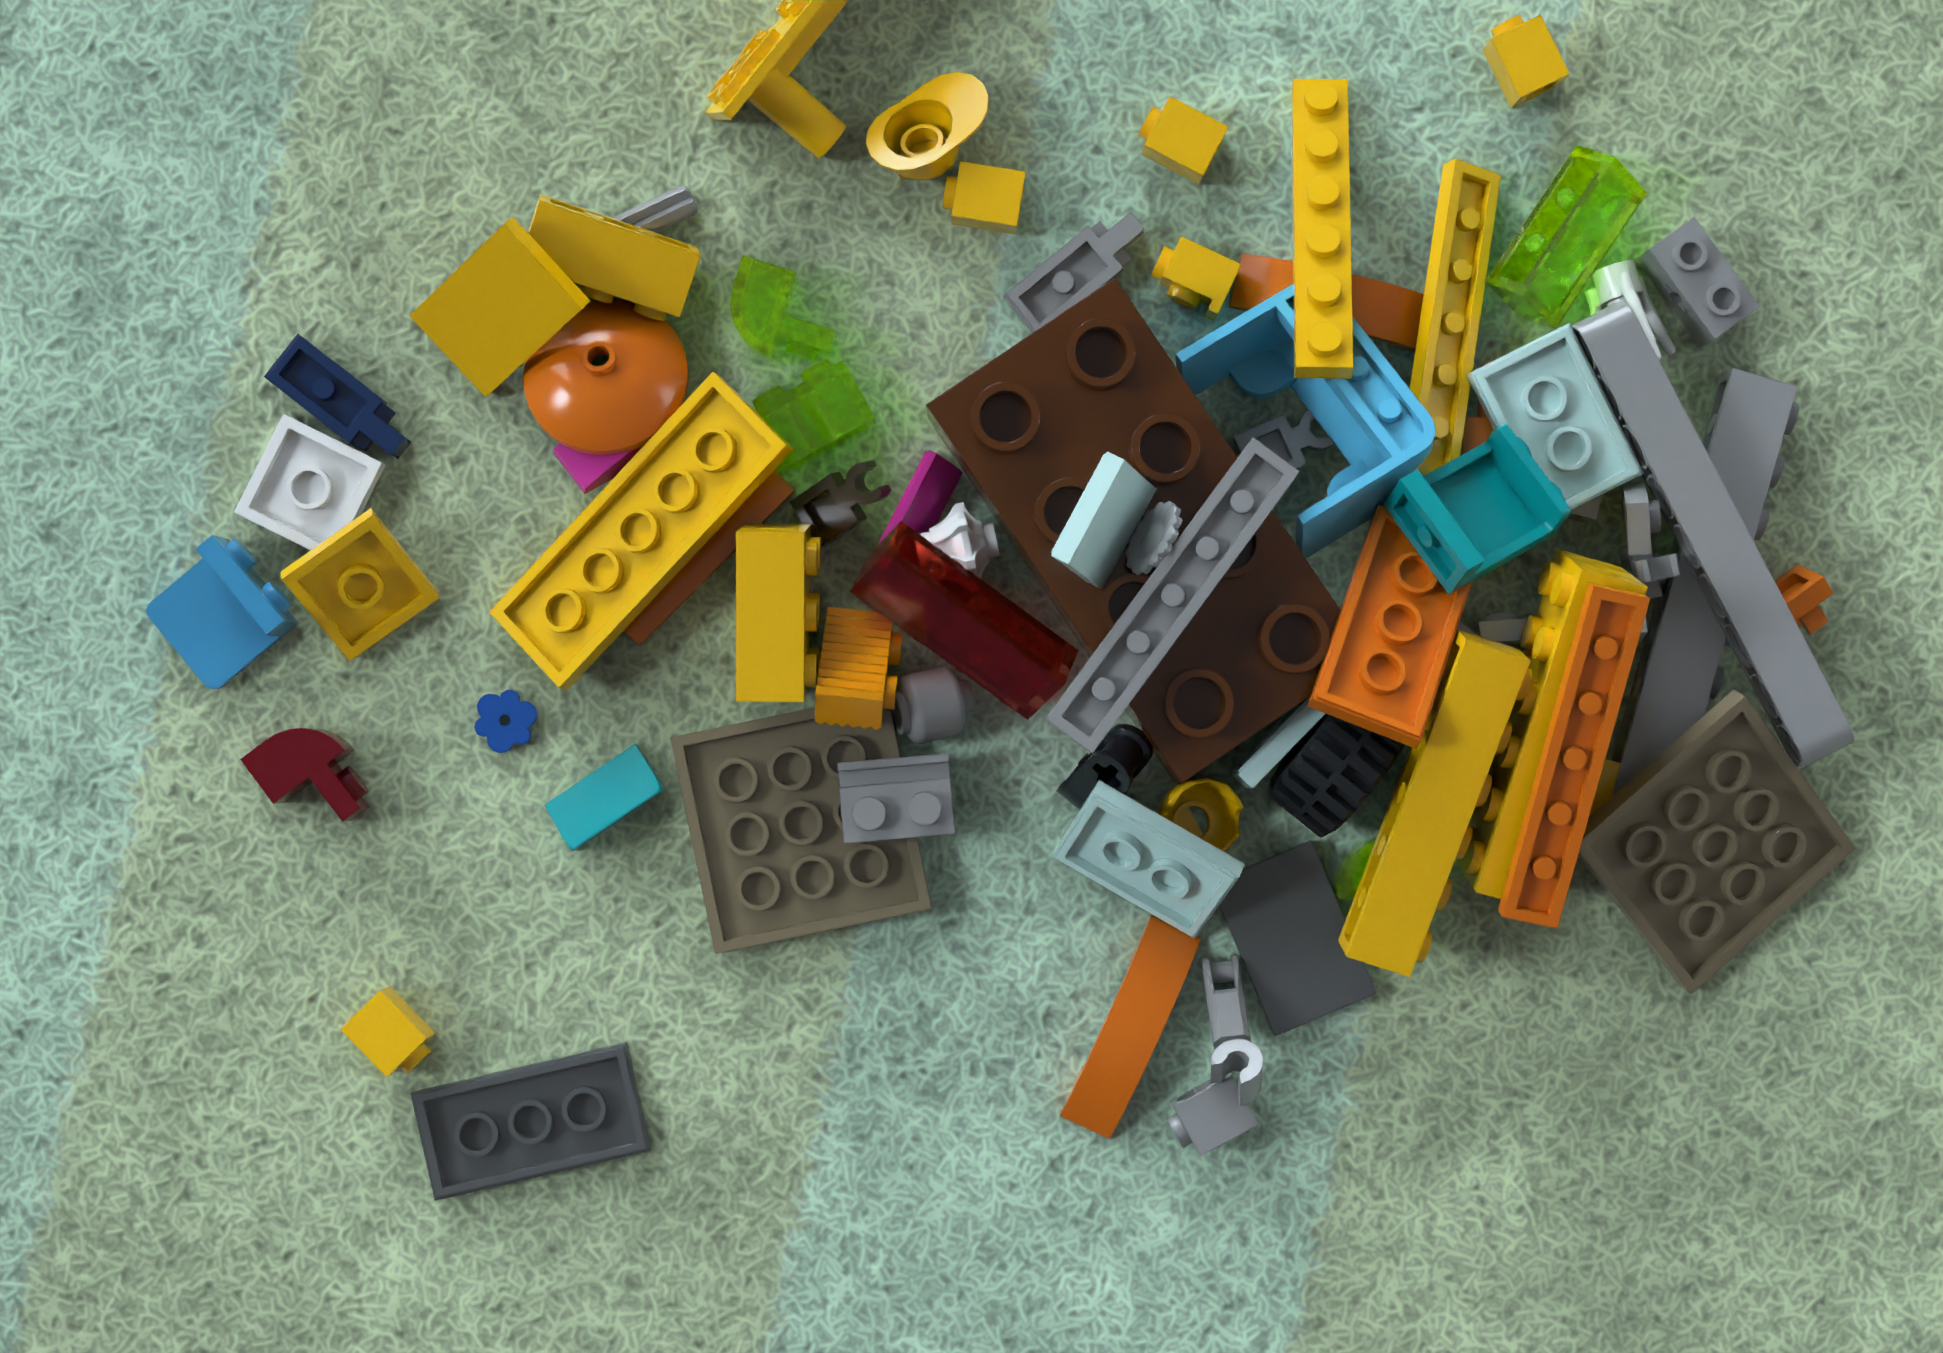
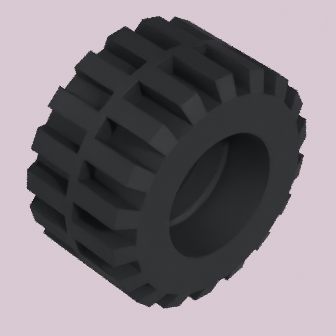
(1331, 773)

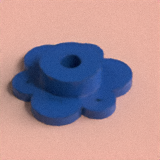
(493, 708)

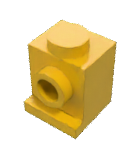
(1195, 275)

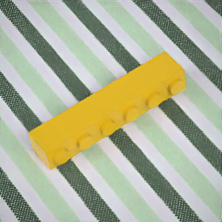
(1434, 805)

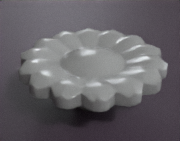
(1153, 537)

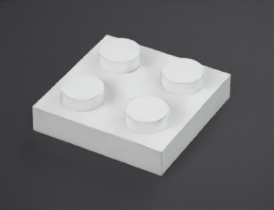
(308, 484)

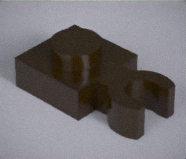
(835, 502)

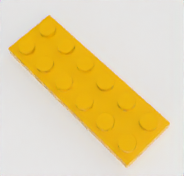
(640, 531)

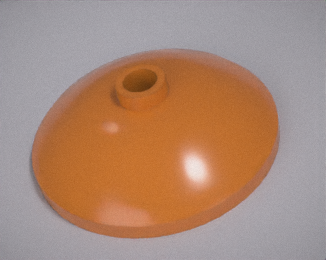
(612, 404)

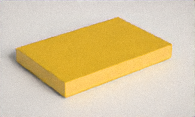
(499, 307)

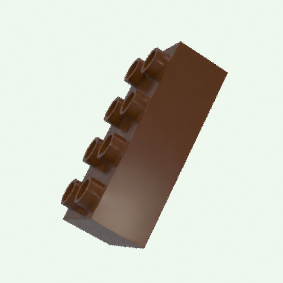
(1029, 443)

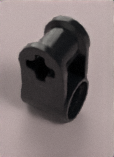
(1114, 762)

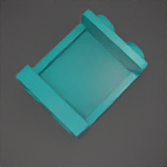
(1478, 509)

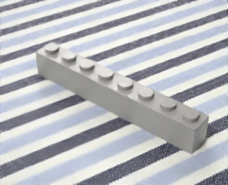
(1684, 637)

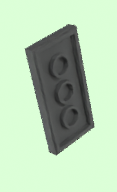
(530, 1121)

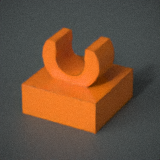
(1803, 593)

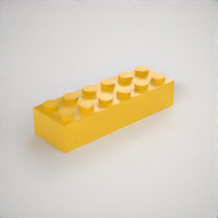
(1547, 645)

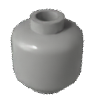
(931, 704)

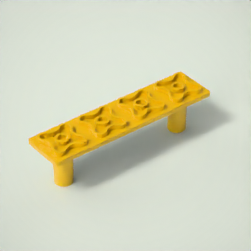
(764, 76)

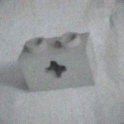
(1697, 282)

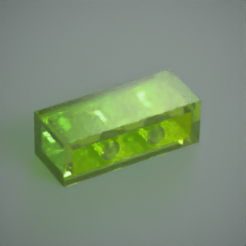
(1566, 236)

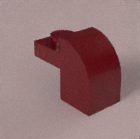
(303, 756)

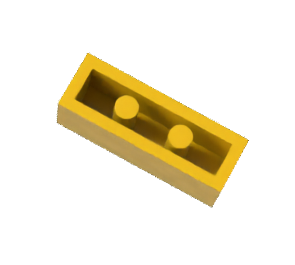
(616, 257)

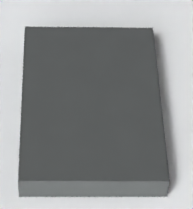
(1288, 939)

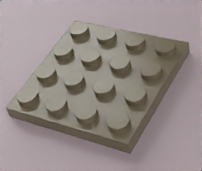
(772, 832)
(1712, 842)

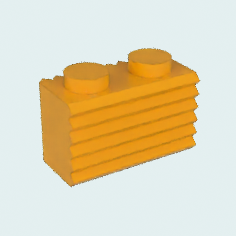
(854, 668)

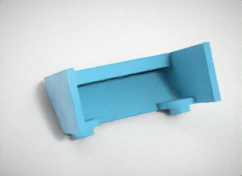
(1367, 417)

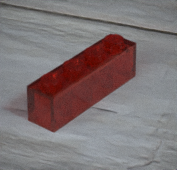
(964, 621)

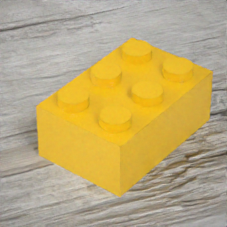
(776, 612)

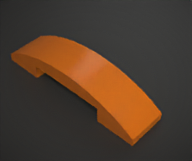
(1380, 308)
(1131, 1028)

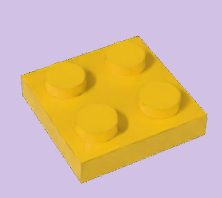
(359, 584)

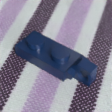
(335, 397)

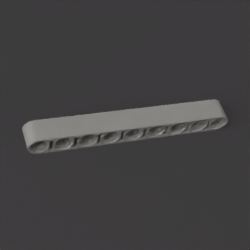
(1713, 537)

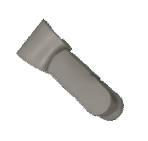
(1231, 1029)

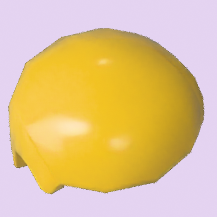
(1215, 800)

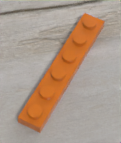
(1573, 754)

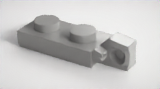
(1073, 272)

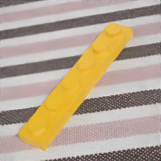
(1321, 229)
(1453, 303)

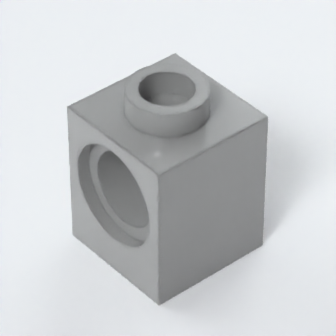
(1210, 1115)

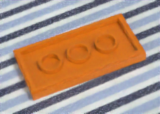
(1389, 639)

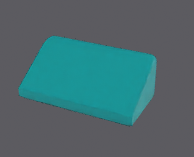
(604, 797)

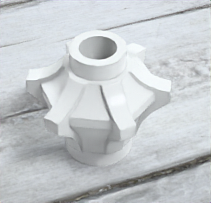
(965, 539)

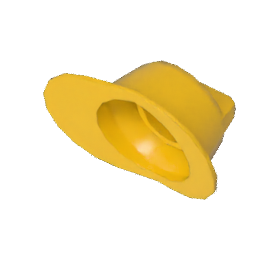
(928, 126)

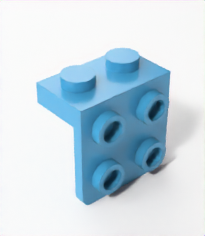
(221, 612)

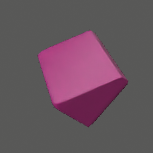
(926, 494)

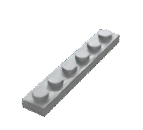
(1172, 595)

